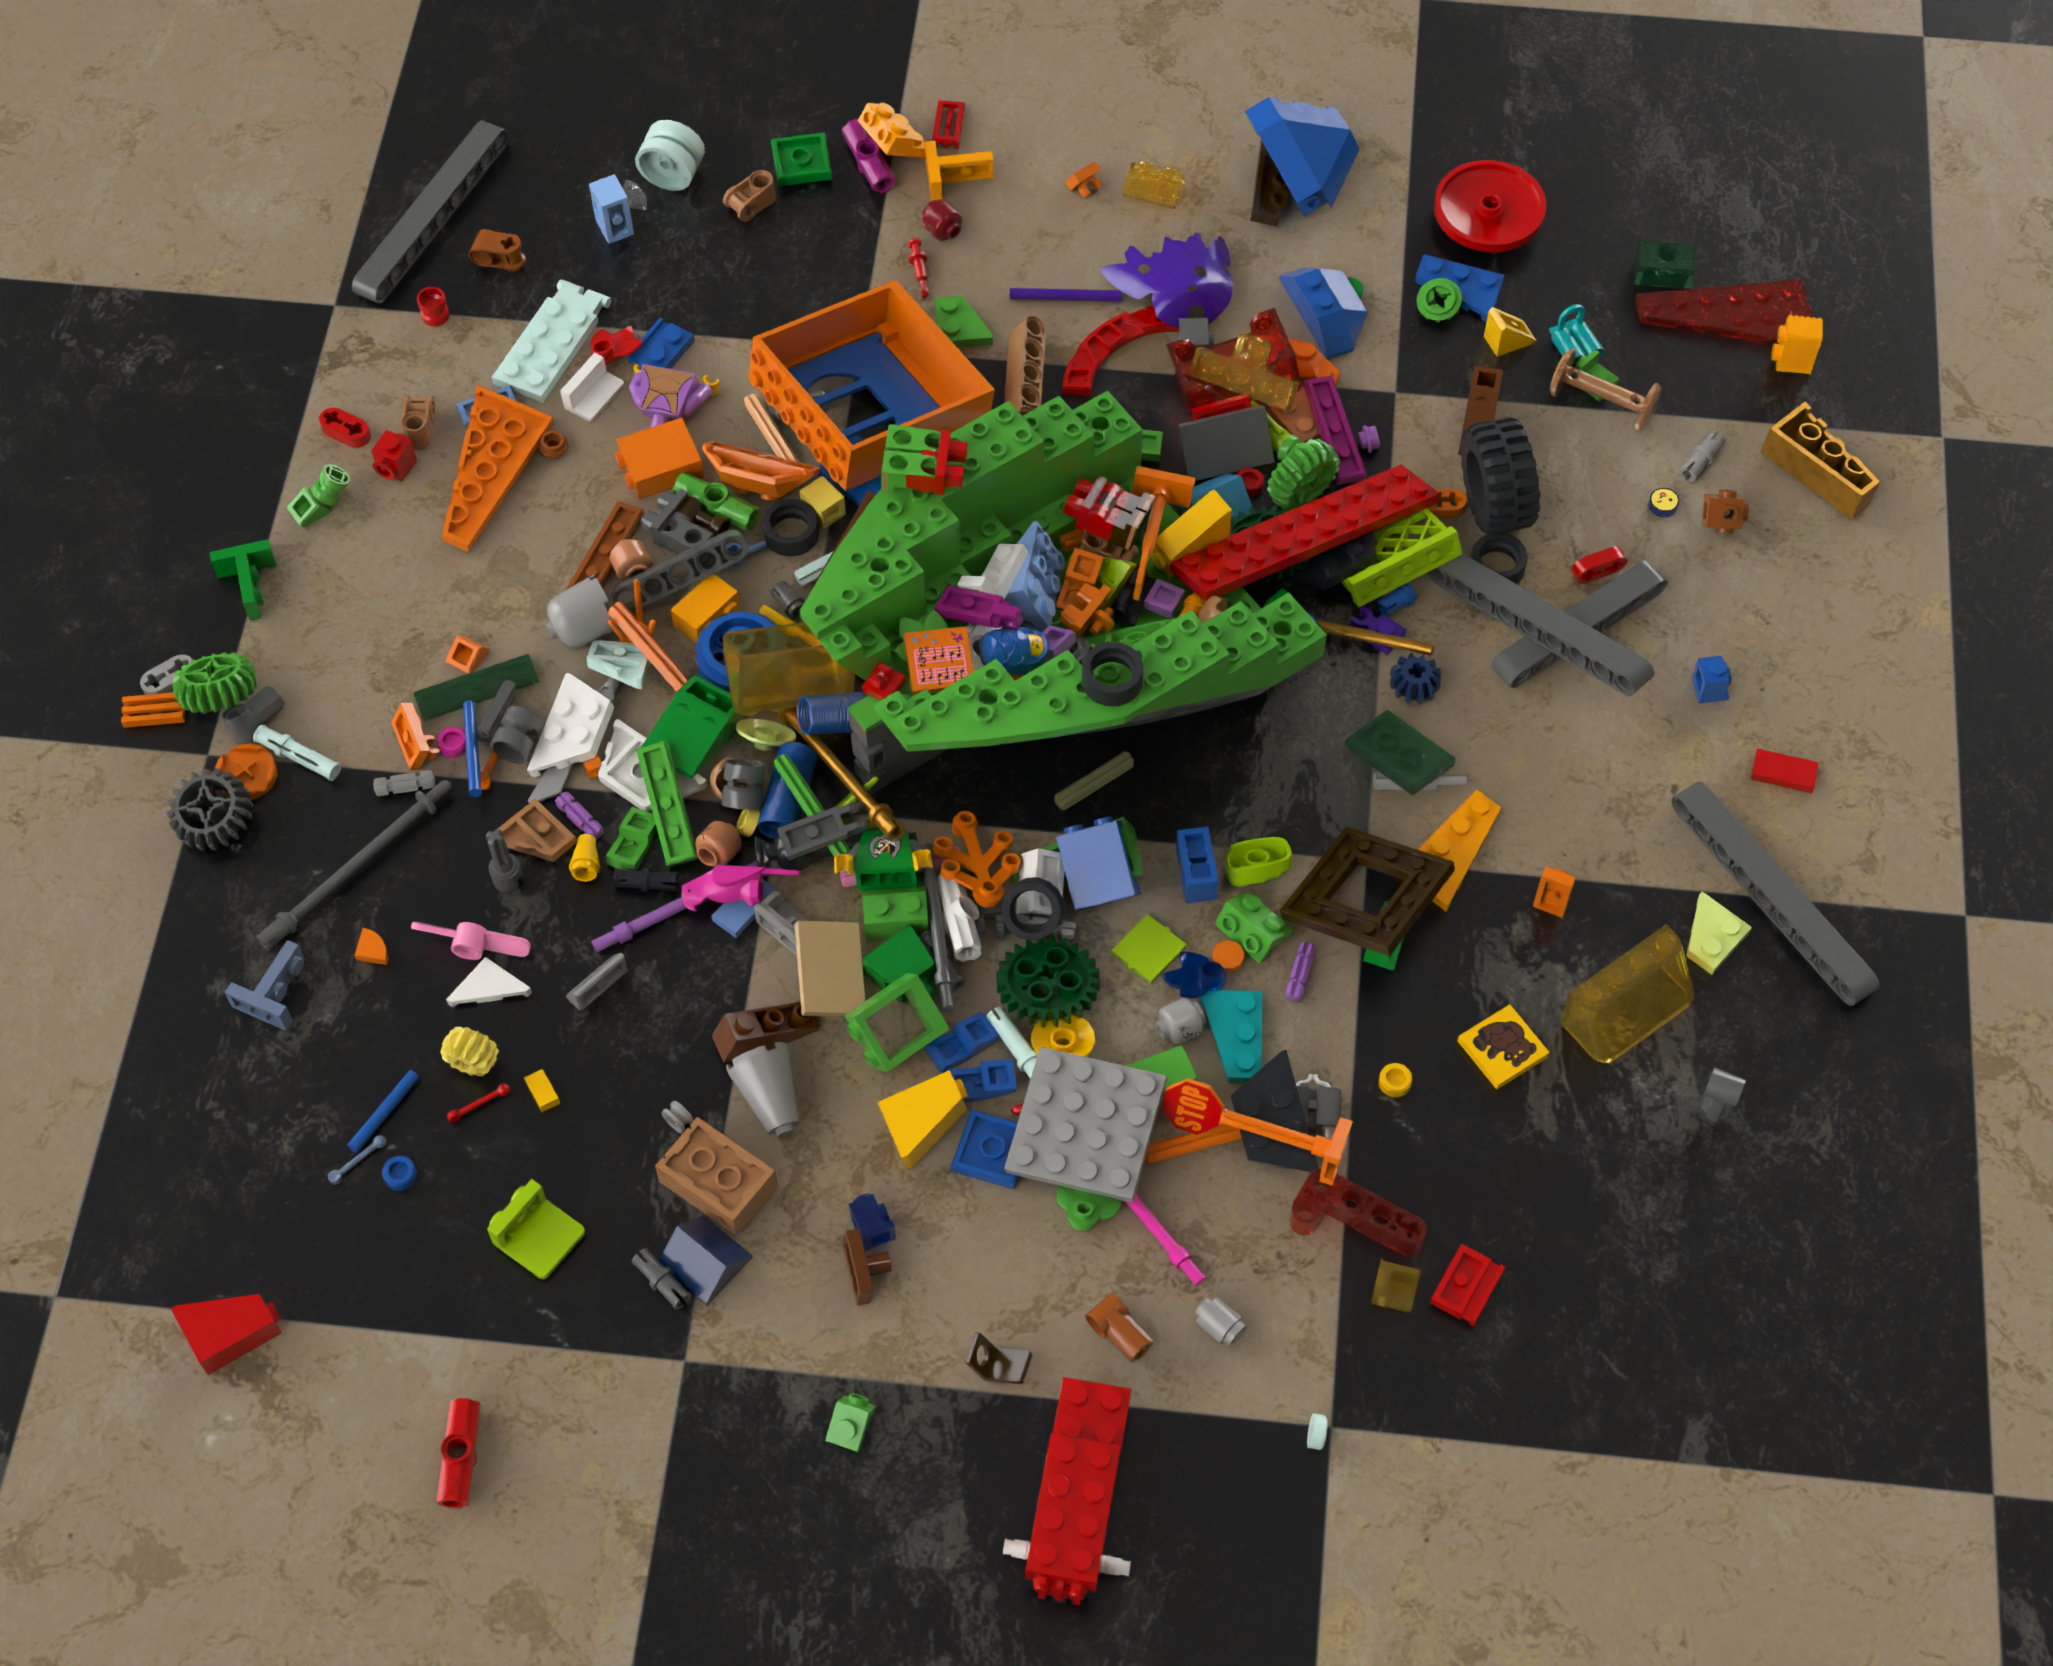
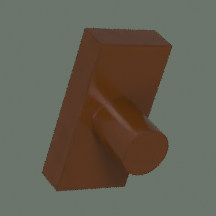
(863, 1266)

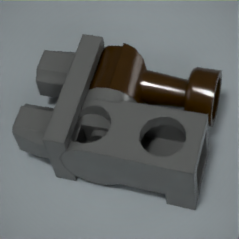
(678, 521)

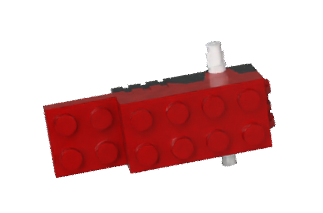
(1077, 1495)

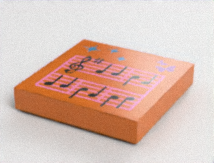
(937, 658)

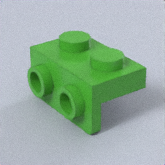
(1252, 925)

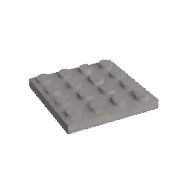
(1086, 1124)

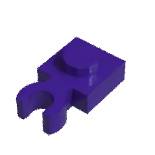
(1382, 625)

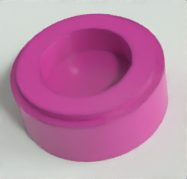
(452, 742)

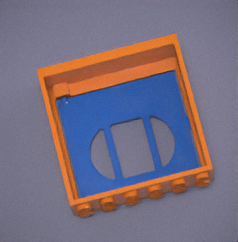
(891, 352)

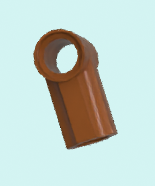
(1113, 1320)

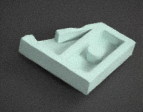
(619, 661)

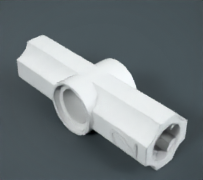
(959, 919)

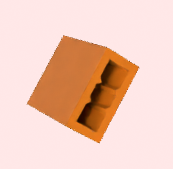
(658, 457)

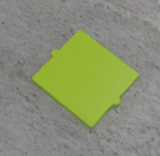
(1149, 948)

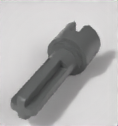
(503, 867)

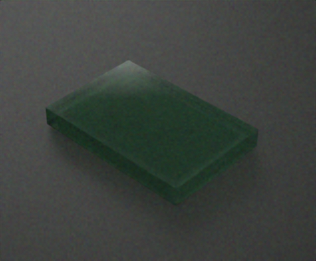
(1400, 752)

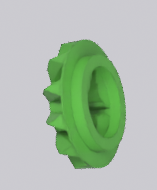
(1443, 288)

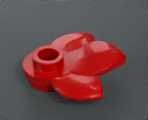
(614, 345)

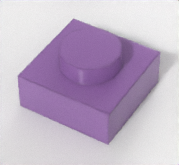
(1164, 599)

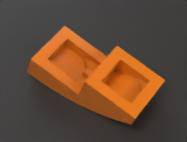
(1082, 569)

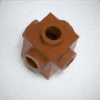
(1715, 506)

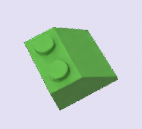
(894, 909)

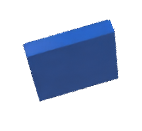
(985, 1149)

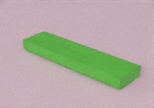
(667, 803)

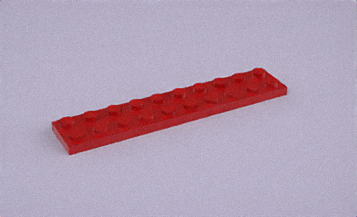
(1304, 532)

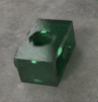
(1665, 264)

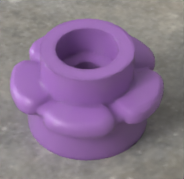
(1369, 438)

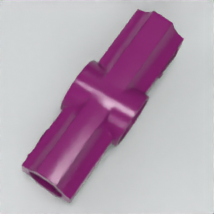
(868, 157)

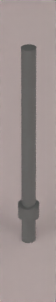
(944, 977)

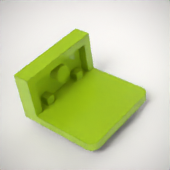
(534, 1231)

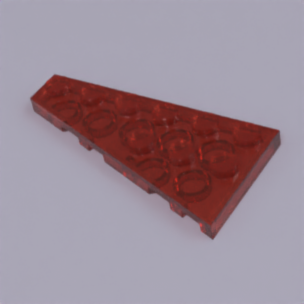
(1735, 311)

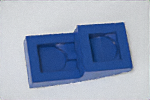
(962, 1043)
(987, 1080)

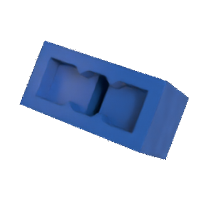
(1197, 865)

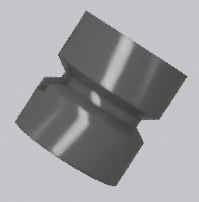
(516, 736)
(739, 794)

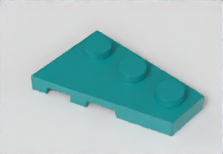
(1237, 1030)

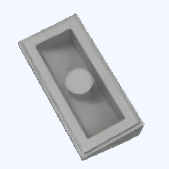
(598, 981)

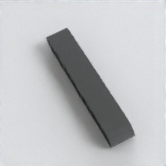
(1598, 610)

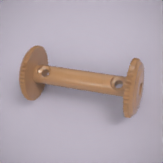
(1605, 389)

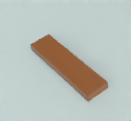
(619, 526)

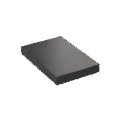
(1226, 442)

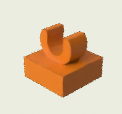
(1084, 177)

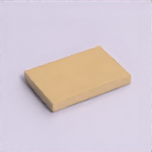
(829, 967)

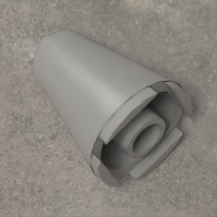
(768, 1087)

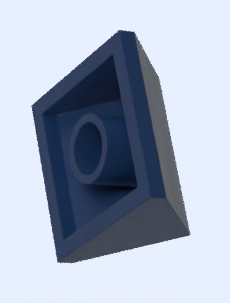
(703, 1258)

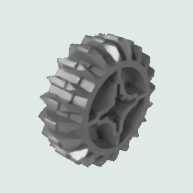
(198, 797)

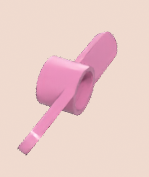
(473, 939)

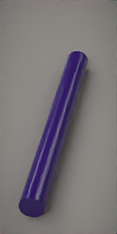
(1065, 294)

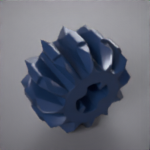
(1415, 678)

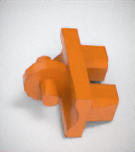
(1094, 601)

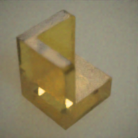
(1395, 1286)

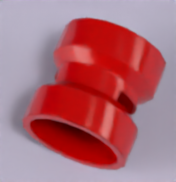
(433, 306)

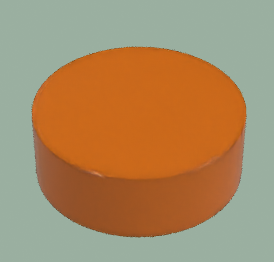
(1228, 955)

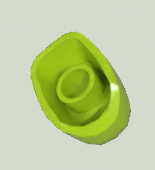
(1257, 861)

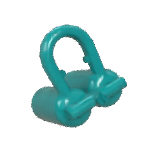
(1575, 334)

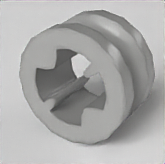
(677, 1116)

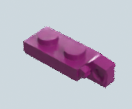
(978, 608)

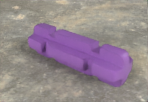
(578, 815)
(1300, 971)

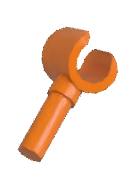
(592, 766)
(485, 774)

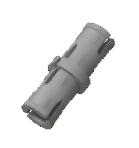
(1702, 456)

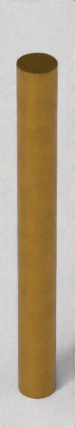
(1377, 637)

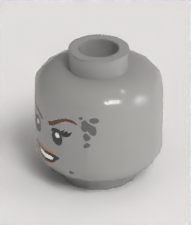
(1180, 1021)

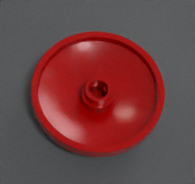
(1490, 206)

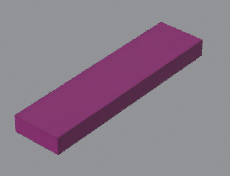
(1334, 427)

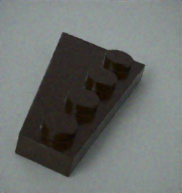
(1270, 191)

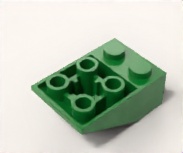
(696, 725)

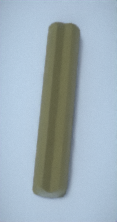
(1094, 780)

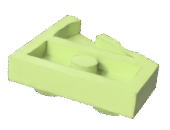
(1714, 934)

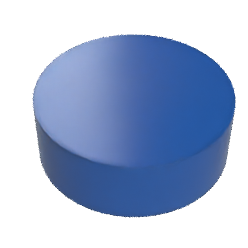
(399, 1173)

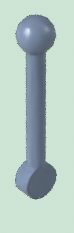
(335, 1176)

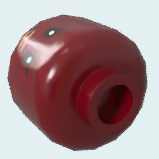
(942, 219)

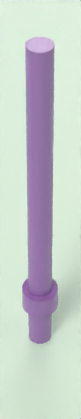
(624, 932)

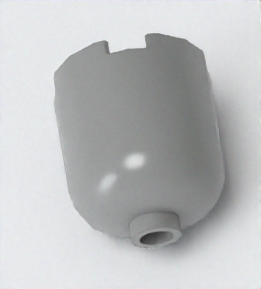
(579, 614)

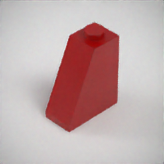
(226, 1328)

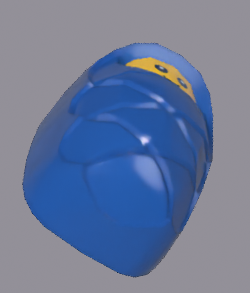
(1015, 649)

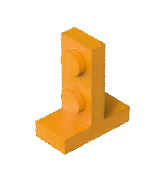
(955, 168)

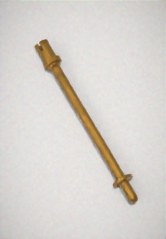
(879, 814)

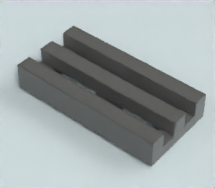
(496, 711)

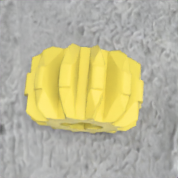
(469, 1051)

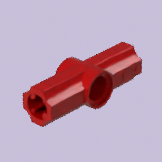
(457, 1473)

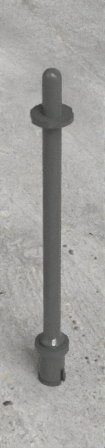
(288, 921)

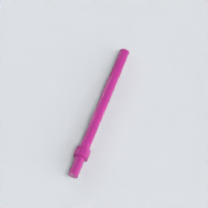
(1177, 1254)

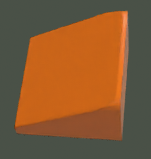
(466, 654)

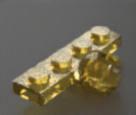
(1245, 372)

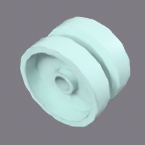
(670, 155)

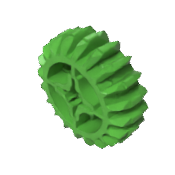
(1303, 474)
(214, 682)

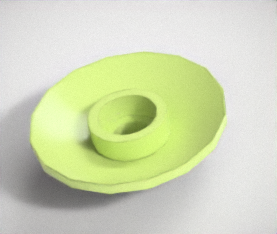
(765, 733)

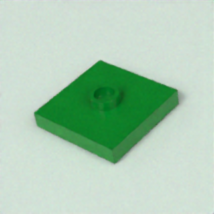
(801, 159)

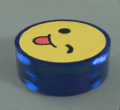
(1663, 502)

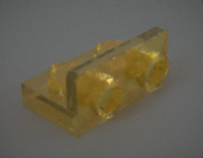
(1153, 184)

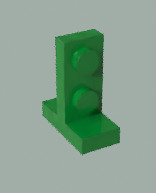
(245, 562)

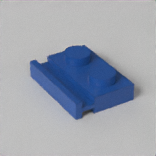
(662, 345)

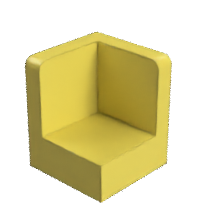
(825, 500)

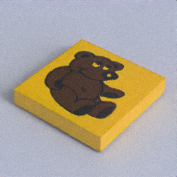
(1503, 1046)

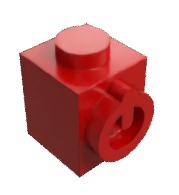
(393, 456)

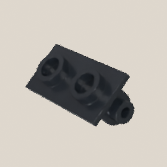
(1124, 607)

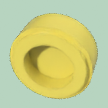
(748, 821)

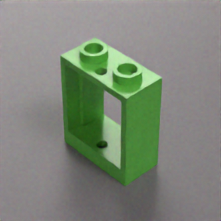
(924, 1007)

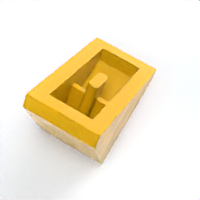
(1506, 332)

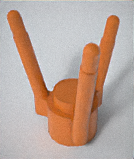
(639, 616)

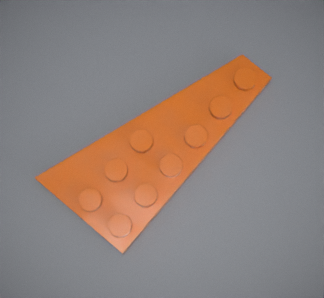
(492, 457)

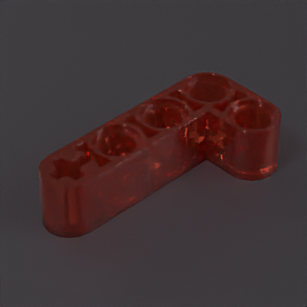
(1357, 1218)

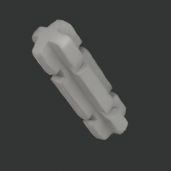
(404, 783)
(1065, 929)

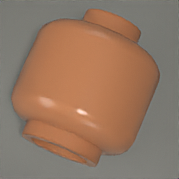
(630, 558)
(718, 843)

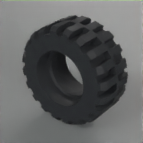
(1500, 475)

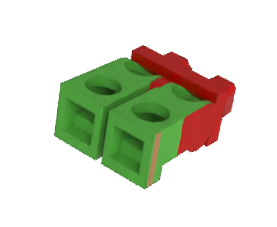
(921, 459)

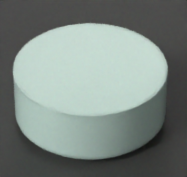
(1317, 1431)

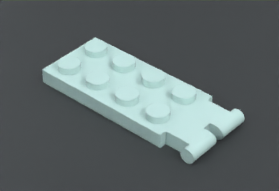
(550, 341)

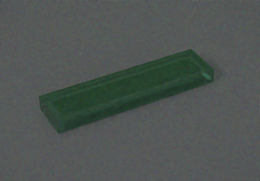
(475, 686)

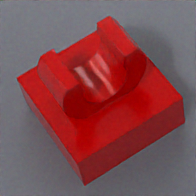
(883, 682)

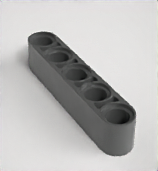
(688, 558)

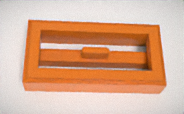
(154, 705)

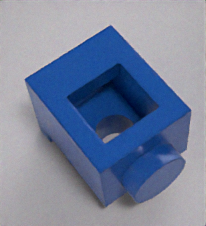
(1711, 679)

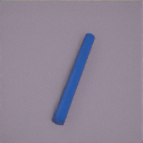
(472, 750)

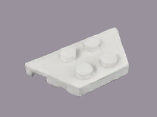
(572, 727)
(623, 771)

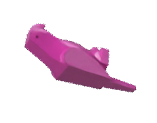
(730, 885)

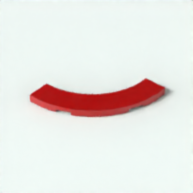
(1104, 342)

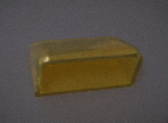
(778, 666)
(1630, 997)

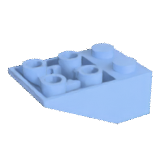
(1038, 579)

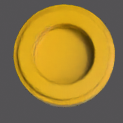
(1395, 1080)

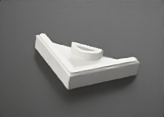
(487, 984)

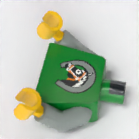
(884, 863)

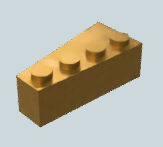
(1819, 461)

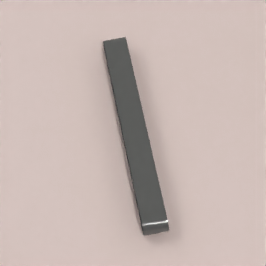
(430, 212)
(1544, 624)
(1775, 894)

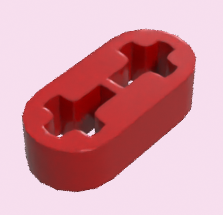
(347, 424)
(1599, 565)

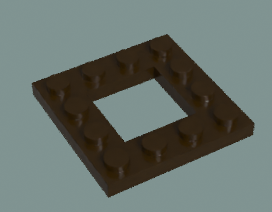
(1423, 879)

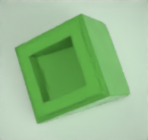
(306, 508)

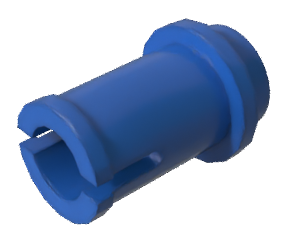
(1402, 596)

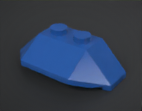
(1327, 307)

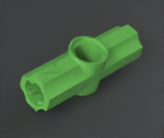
(717, 501)

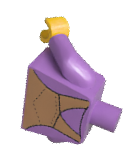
(669, 393)

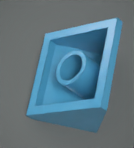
(1231, 490)

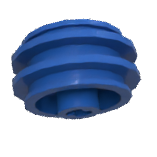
(711, 644)

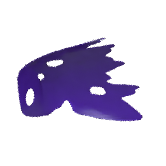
(1173, 273)

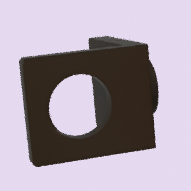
(999, 1364)

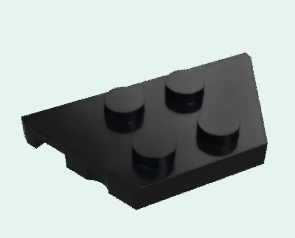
(1338, 562)
(1274, 1098)

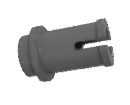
(788, 599)

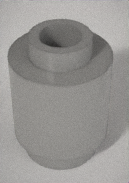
(1220, 1321)

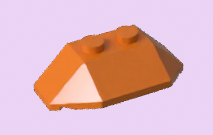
(758, 471)

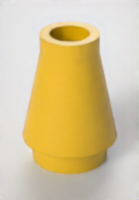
(585, 859)

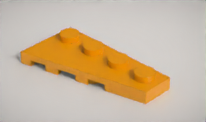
(1460, 841)

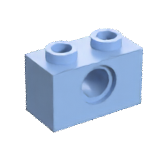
(611, 209)

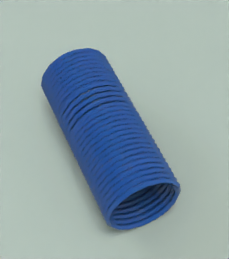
(826, 712)
(779, 803)

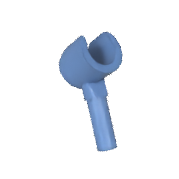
(733, 547)

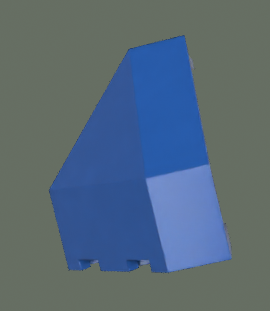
(1308, 147)

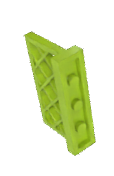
(1406, 565)

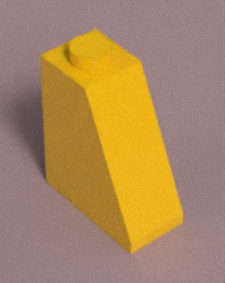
(1196, 529)
(923, 1114)

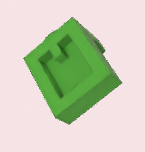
(1590, 365)

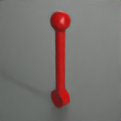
(454, 1115)

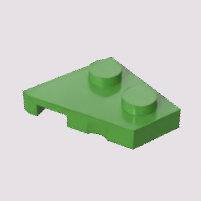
(961, 322)

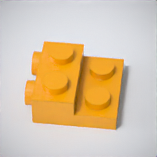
(891, 131)

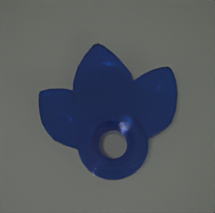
(1196, 975)

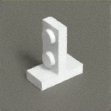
(999, 572)

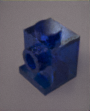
(871, 1221)

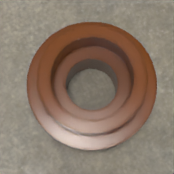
(555, 439)

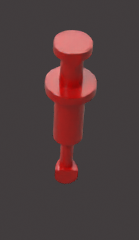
(917, 259)

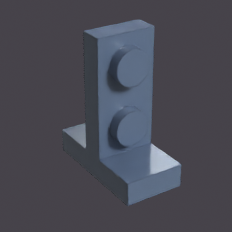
(271, 989)

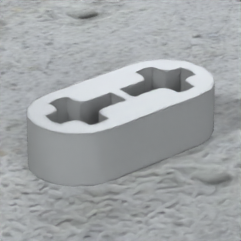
(163, 675)

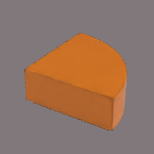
(371, 948)

